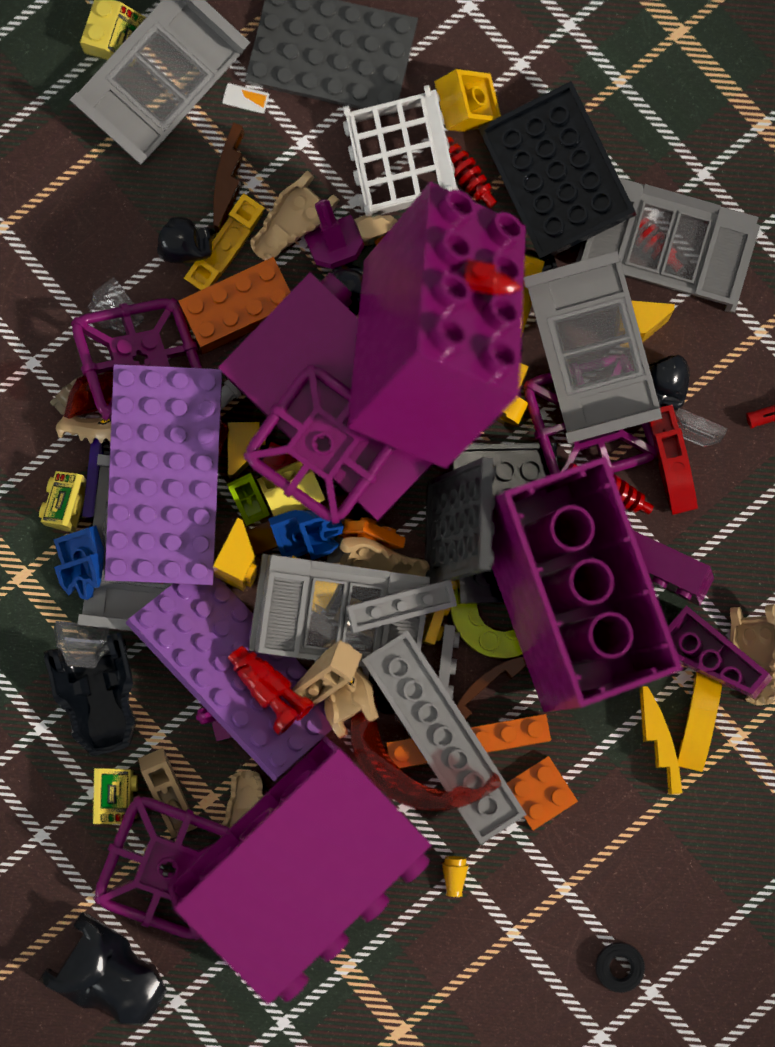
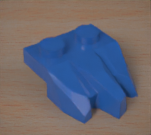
(304, 533)
(81, 561)

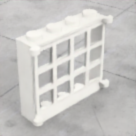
(437, 141)

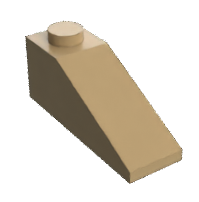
(329, 672)
(164, 786)

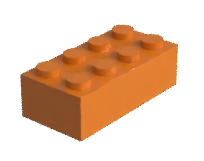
(234, 304)

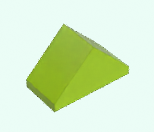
(248, 499)

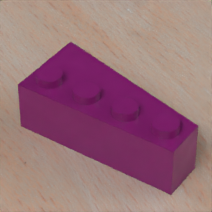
(675, 570)
(714, 656)

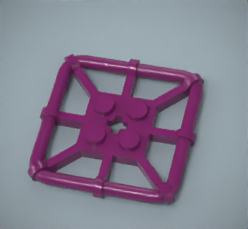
(126, 347)
(534, 387)
(304, 447)
(149, 874)

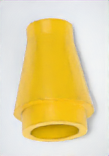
(454, 875)

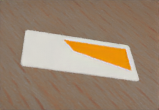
(245, 98)

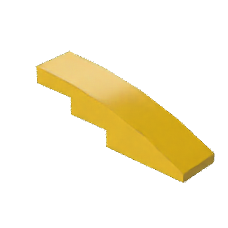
(656, 730)

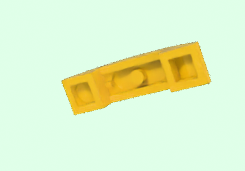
(226, 243)
(699, 723)

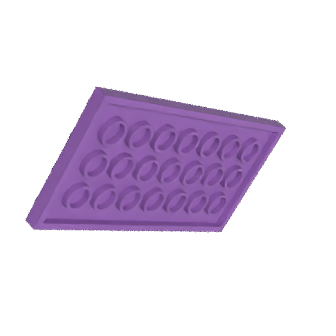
(163, 474)
(193, 635)

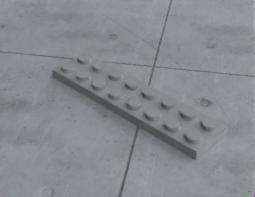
(442, 733)

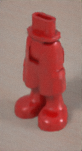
(268, 687)

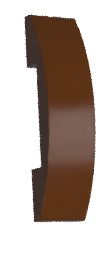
(511, 669)

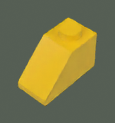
(238, 439)

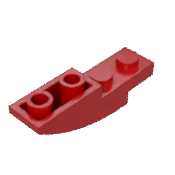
(673, 462)

